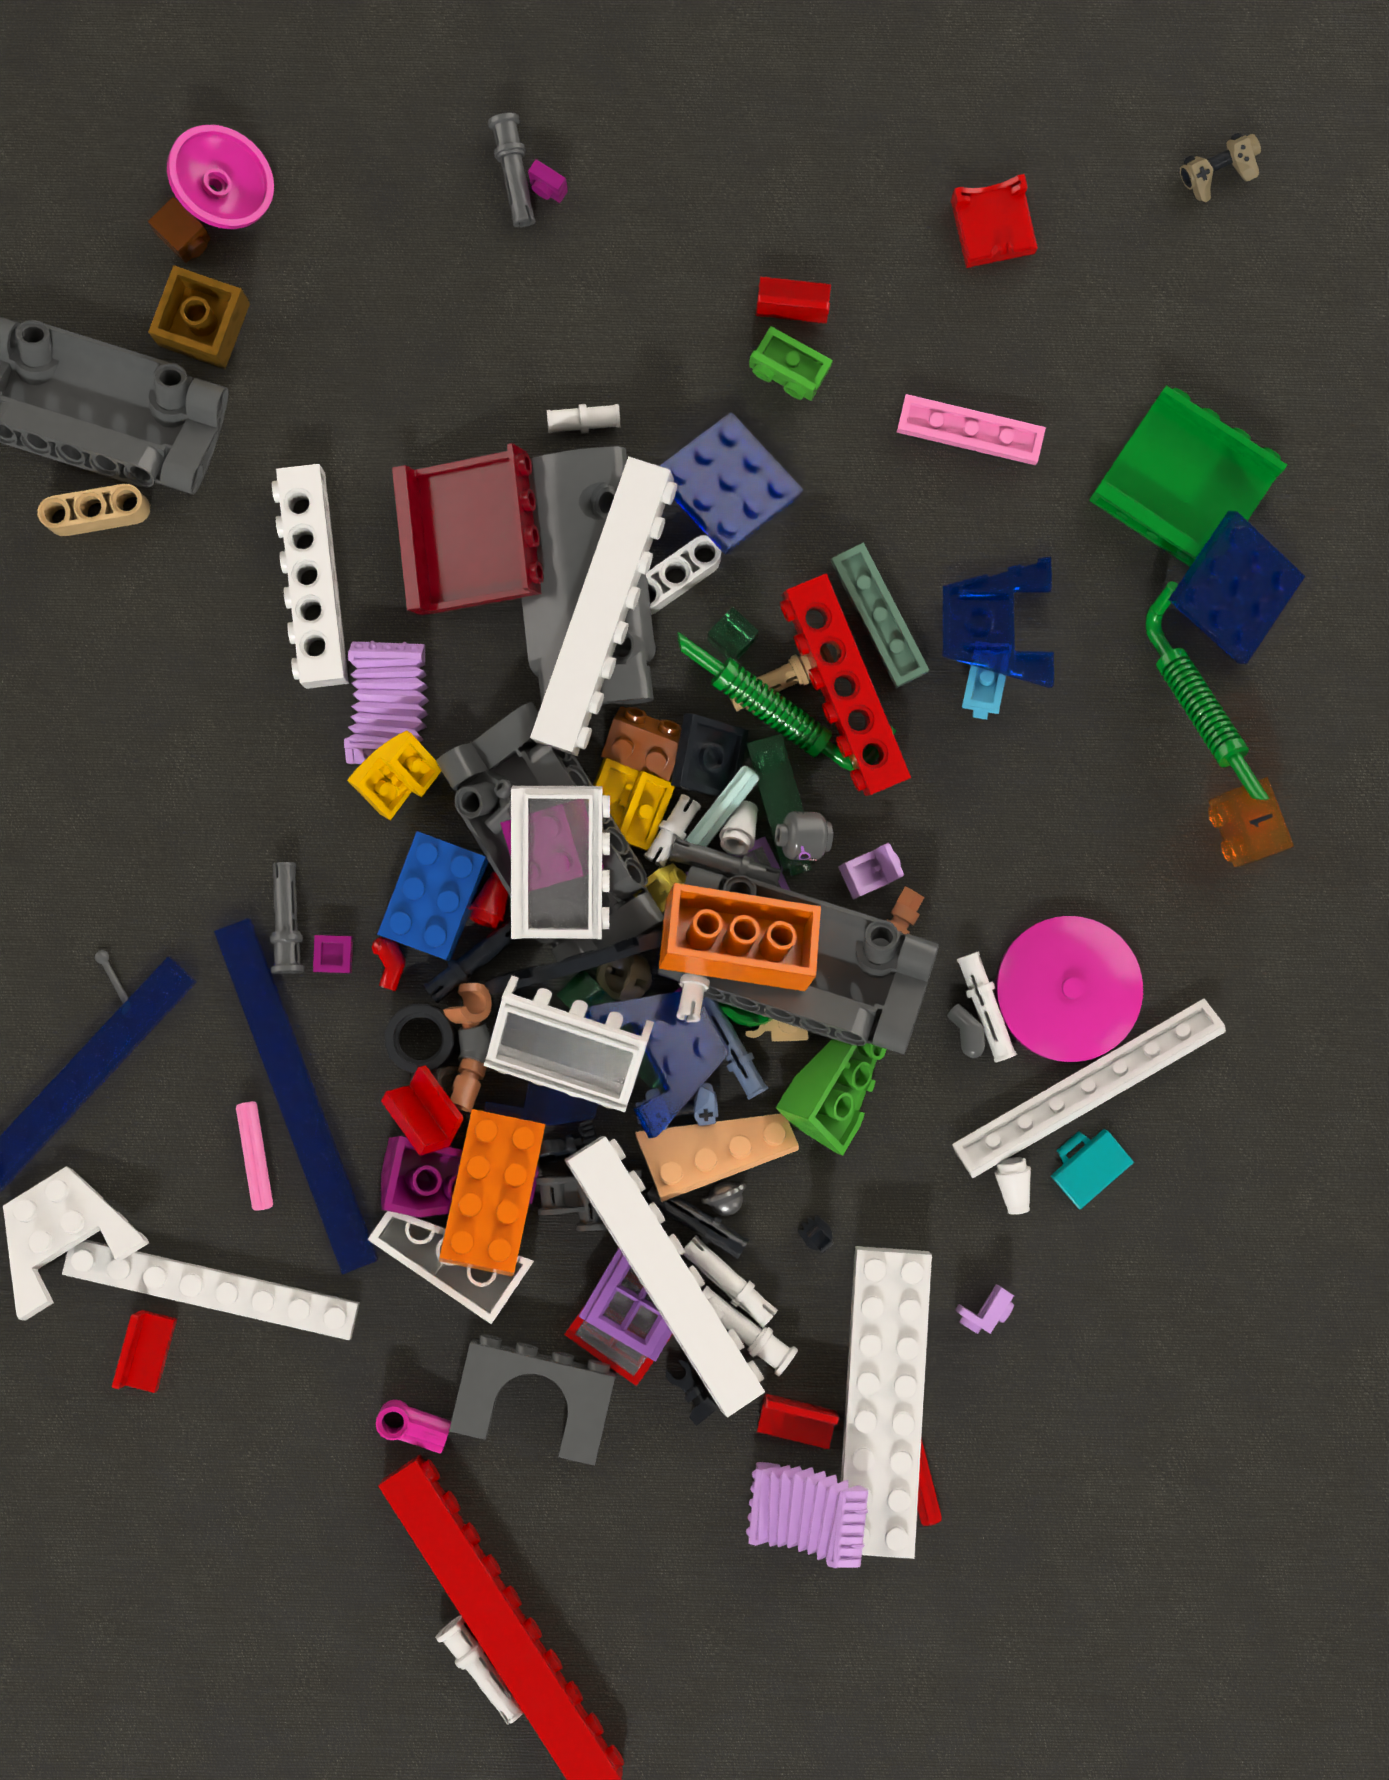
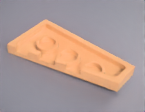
(699, 1155)

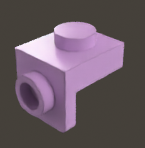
(871, 871)
(995, 1309)

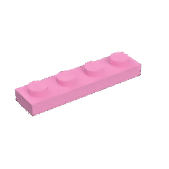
(971, 429)

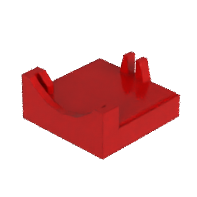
(994, 222)

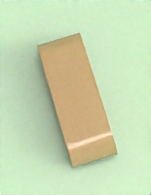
(78, 503)

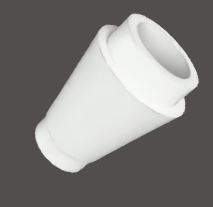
(740, 829)
(1014, 1182)

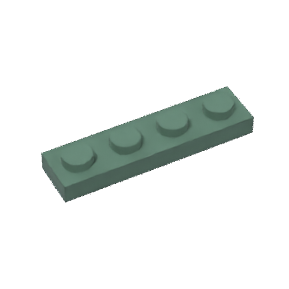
(879, 615)

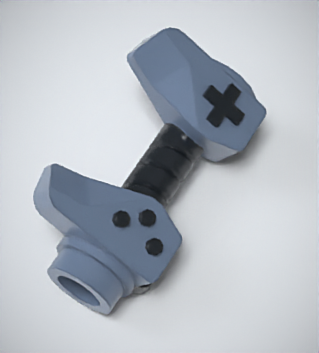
(703, 1106)

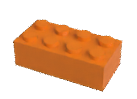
(740, 937)
(492, 1192)

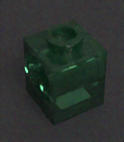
(732, 635)

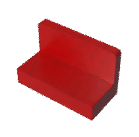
(793, 300)
(424, 1112)
(144, 1351)
(797, 1421)

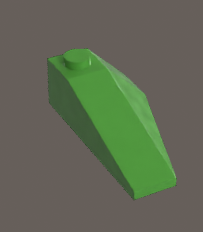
(829, 1093)

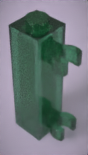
(777, 792)

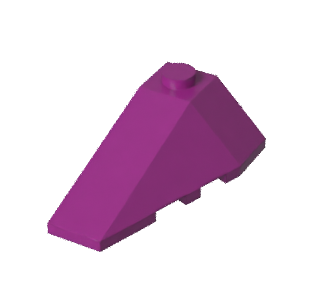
(421, 1183)

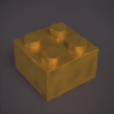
(199, 317)

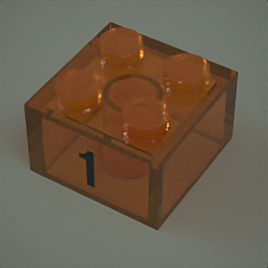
(1249, 825)

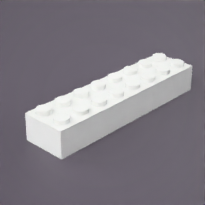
(887, 1392)

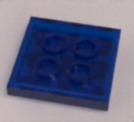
(730, 483)
(1237, 587)

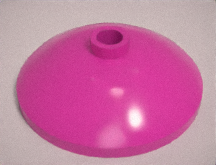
(231, 165)

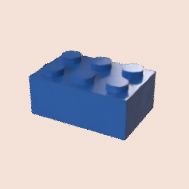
(433, 896)

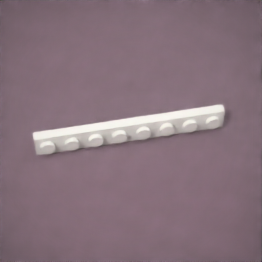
(1088, 1088)
(214, 1289)

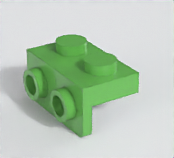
(789, 364)

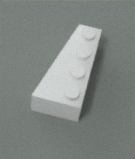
(419, 1248)

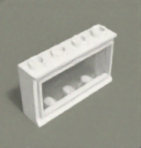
(558, 862)
(566, 1049)

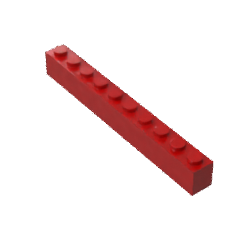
(499, 1624)

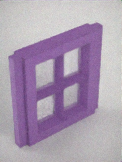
(625, 1310)

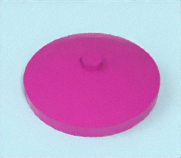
(1069, 989)

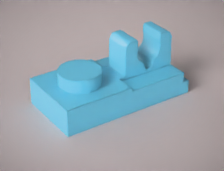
(983, 692)

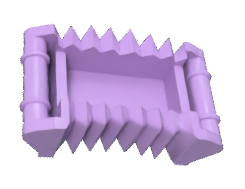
(388, 695)
(808, 1512)

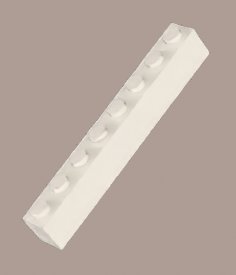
(603, 607)
(665, 1275)

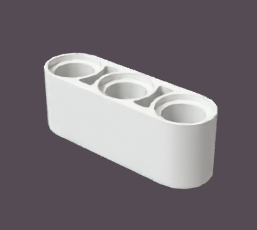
(686, 561)

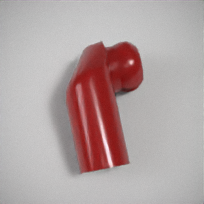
(392, 959)

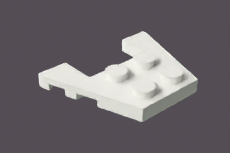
(51, 1222)

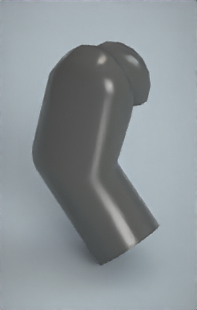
(503, 791)
(971, 1031)

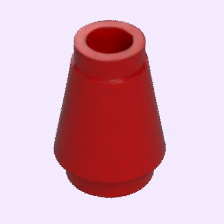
(490, 903)

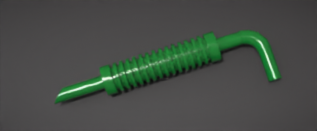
(1199, 700)
(771, 706)

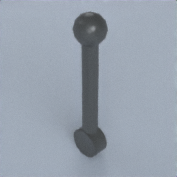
(102, 958)

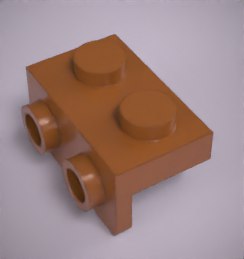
(643, 742)

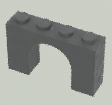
(583, 1385)

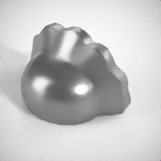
(725, 1198)

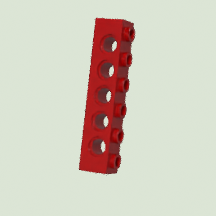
(819, 596)

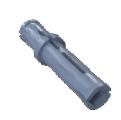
(739, 1060)

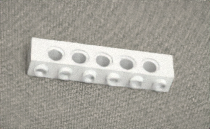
(309, 484)

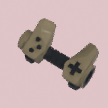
(1240, 152)

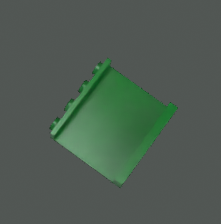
(1185, 476)

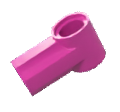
(418, 1427)

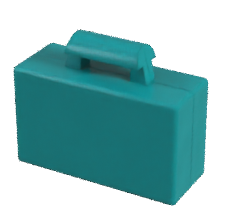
(1091, 1167)

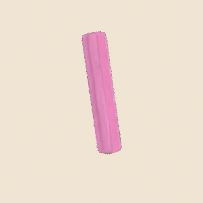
(254, 1156)

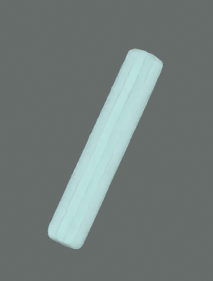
(723, 807)

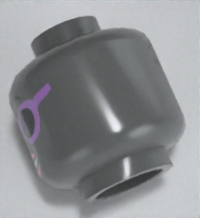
(804, 835)

